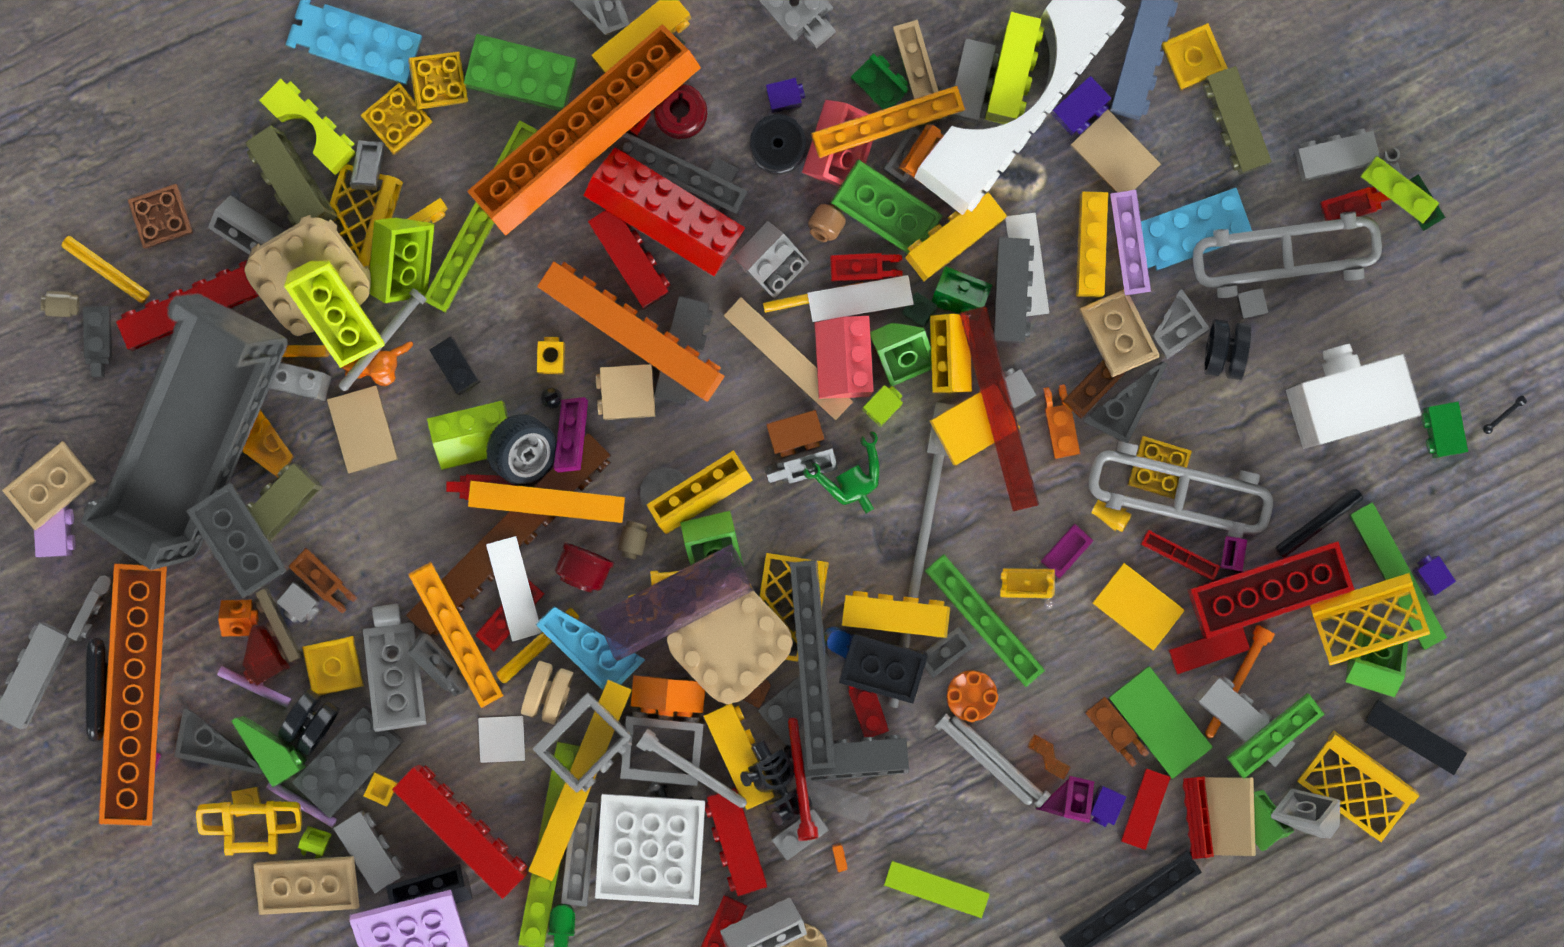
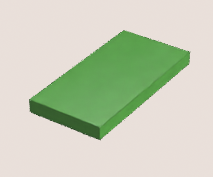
(885, 207)
(1160, 722)

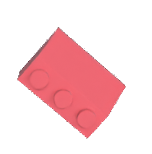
(836, 166)
(844, 357)

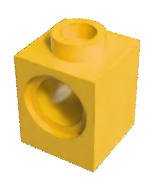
(558, 365)

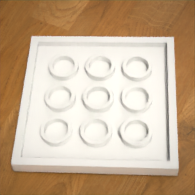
(650, 849)

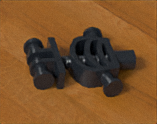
(767, 763)

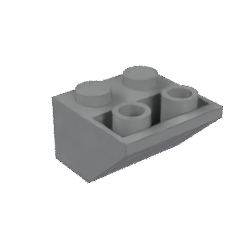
(771, 259)

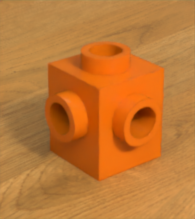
(237, 617)

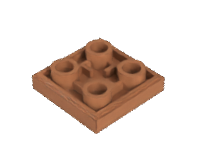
(160, 216)

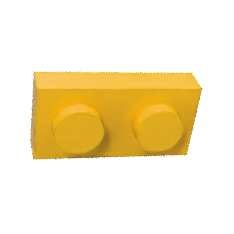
(432, 212)

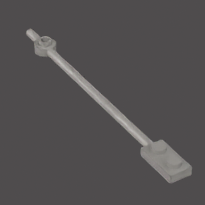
(934, 447)

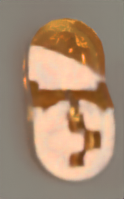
(1047, 751)

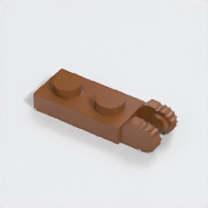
(320, 578)
(1115, 729)

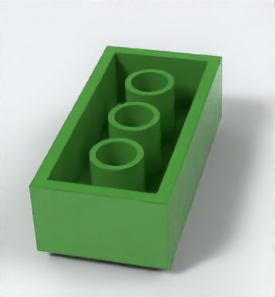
(520, 72)

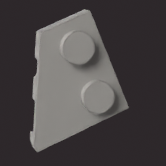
(605, 14)
(1180, 326)

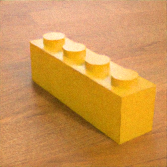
(666, 12)
(955, 237)
(1092, 244)
(699, 492)
(896, 616)
(736, 750)

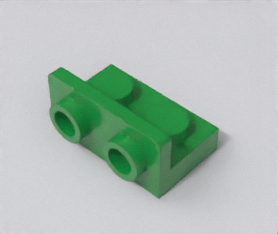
(880, 83)
(960, 291)

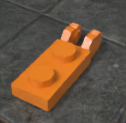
(1061, 425)

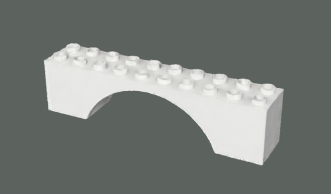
(970, 159)

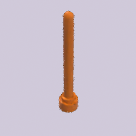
(1261, 637)

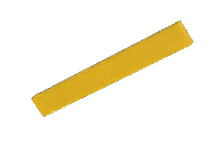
(569, 802)

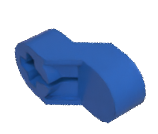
(837, 639)

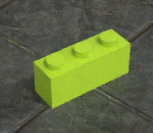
(1399, 189)

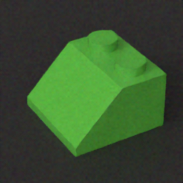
(708, 535)
(1379, 670)

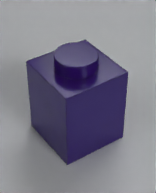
(785, 95)
(1433, 574)
(1107, 806)

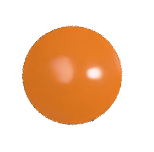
(972, 695)

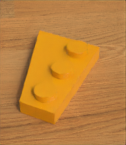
(266, 446)

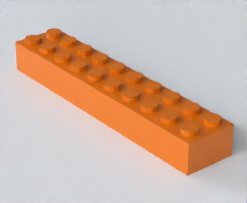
(584, 129)
(132, 695)

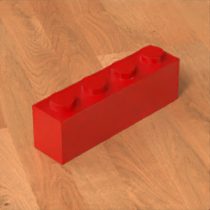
(630, 259)
(737, 844)

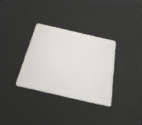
(501, 739)

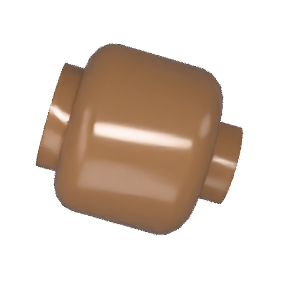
(826, 222)

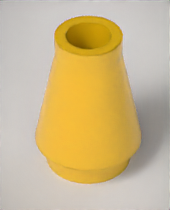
(1113, 518)

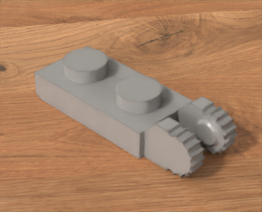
(92, 606)

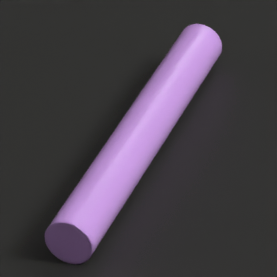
(260, 690)
(305, 805)

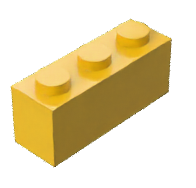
(949, 355)

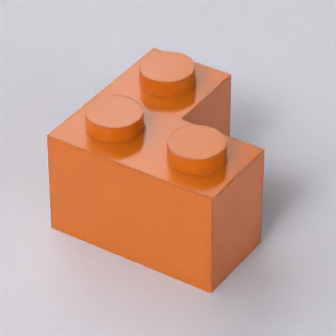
(667, 696)

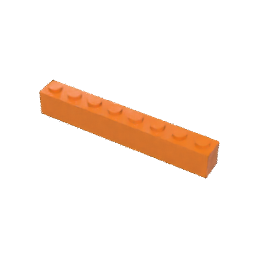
(630, 331)

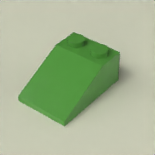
(274, 755)

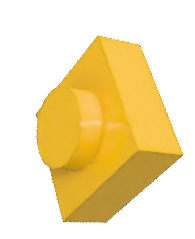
(380, 789)
(246, 796)

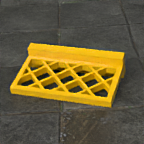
(383, 209)
(822, 571)
(1367, 598)
(1370, 767)

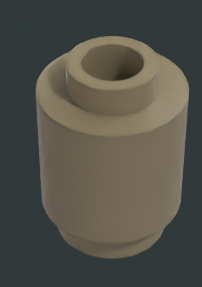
(60, 304)
(632, 539)

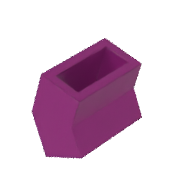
(1239, 554)

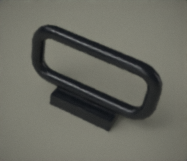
(95, 689)

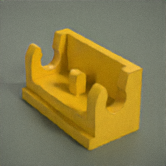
(1028, 583)

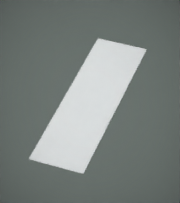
(1026, 227)
(860, 298)
(513, 588)

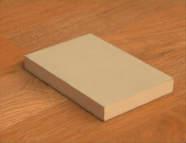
(1115, 153)
(1119, 333)
(362, 429)
(49, 485)
(1231, 815)

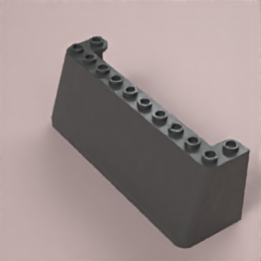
(187, 431)

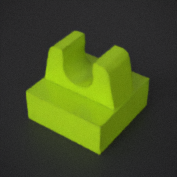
(314, 841)

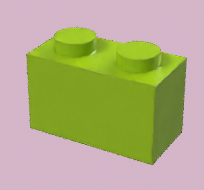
(883, 405)

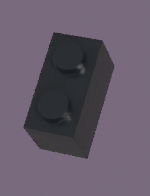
(454, 365)

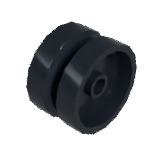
(762, 143)
(1227, 349)
(307, 721)

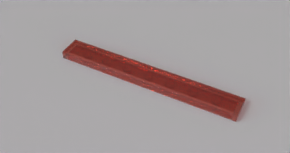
(999, 408)

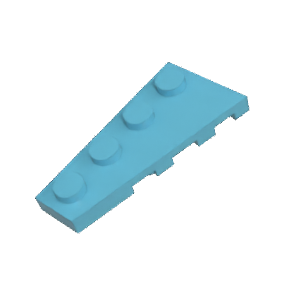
(587, 648)

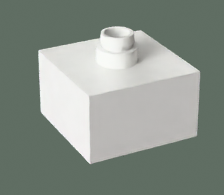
(1351, 397)

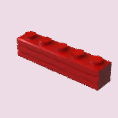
(1180, 555)
(1198, 817)

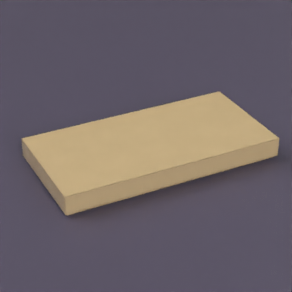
(306, 885)

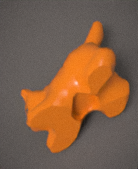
(382, 366)

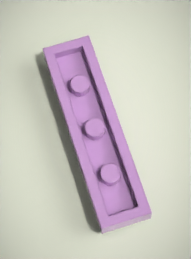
(1130, 242)

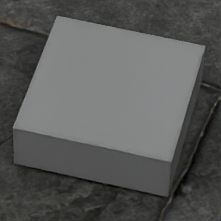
(1252, 303)

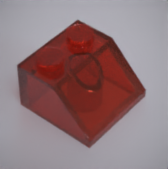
(262, 658)

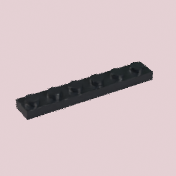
(1132, 902)

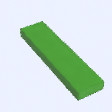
(1275, 735)

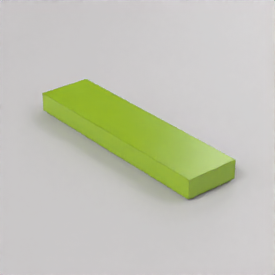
(936, 889)

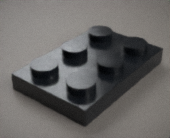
(883, 668)

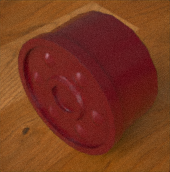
(682, 113)
(582, 568)

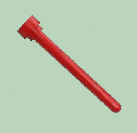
(807, 829)

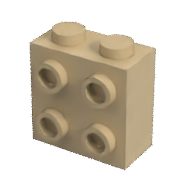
(626, 392)

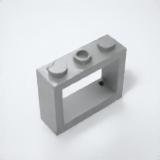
(301, 382)
(662, 721)
(602, 764)

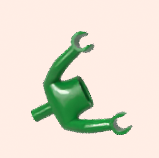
(853, 483)

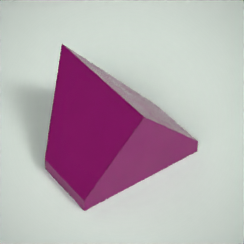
(1071, 800)

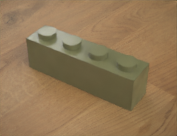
(1236, 120)

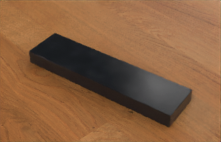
(1415, 737)

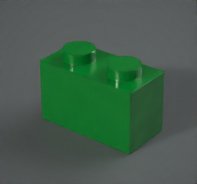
(1444, 430)

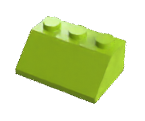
(400, 258)
(464, 434)

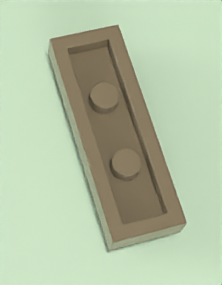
(277, 625)

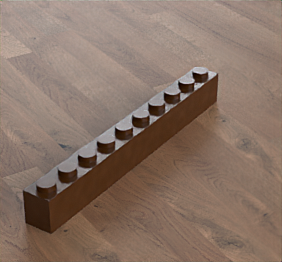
(475, 568)

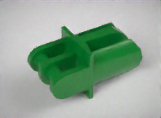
(562, 924)

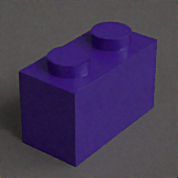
(1081, 106)

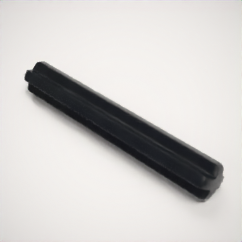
(1319, 523)

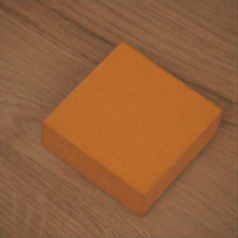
(839, 857)

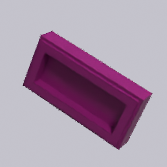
(1067, 550)

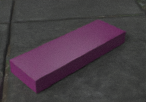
(571, 434)

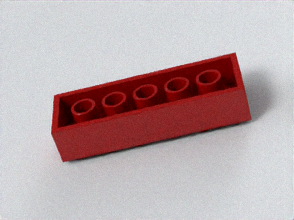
(664, 211)
(1270, 589)
(460, 831)

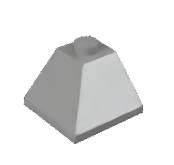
(1309, 813)

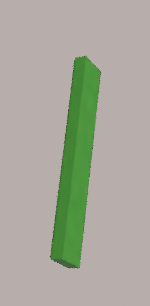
(1391, 565)
(984, 620)

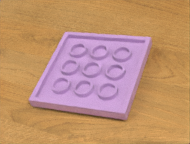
(411, 923)

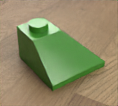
(902, 351)

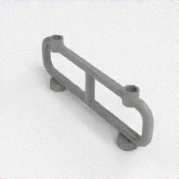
(1352, 268)
(1126, 454)

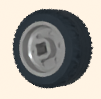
(521, 449)

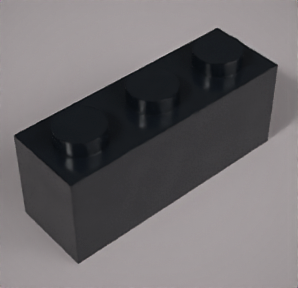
(450, 878)

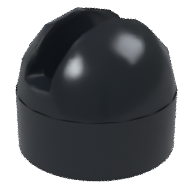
(554, 403)

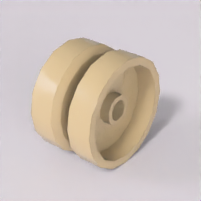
(543, 691)

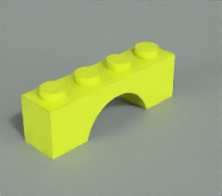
(286, 105)

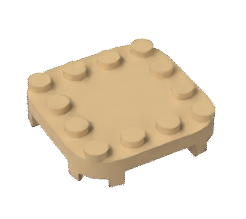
(307, 241)
(732, 648)

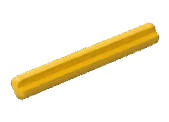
(105, 269)
(527, 654)

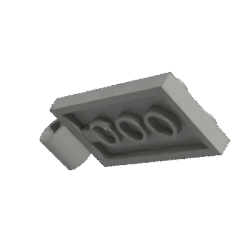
(802, 19)
(394, 682)

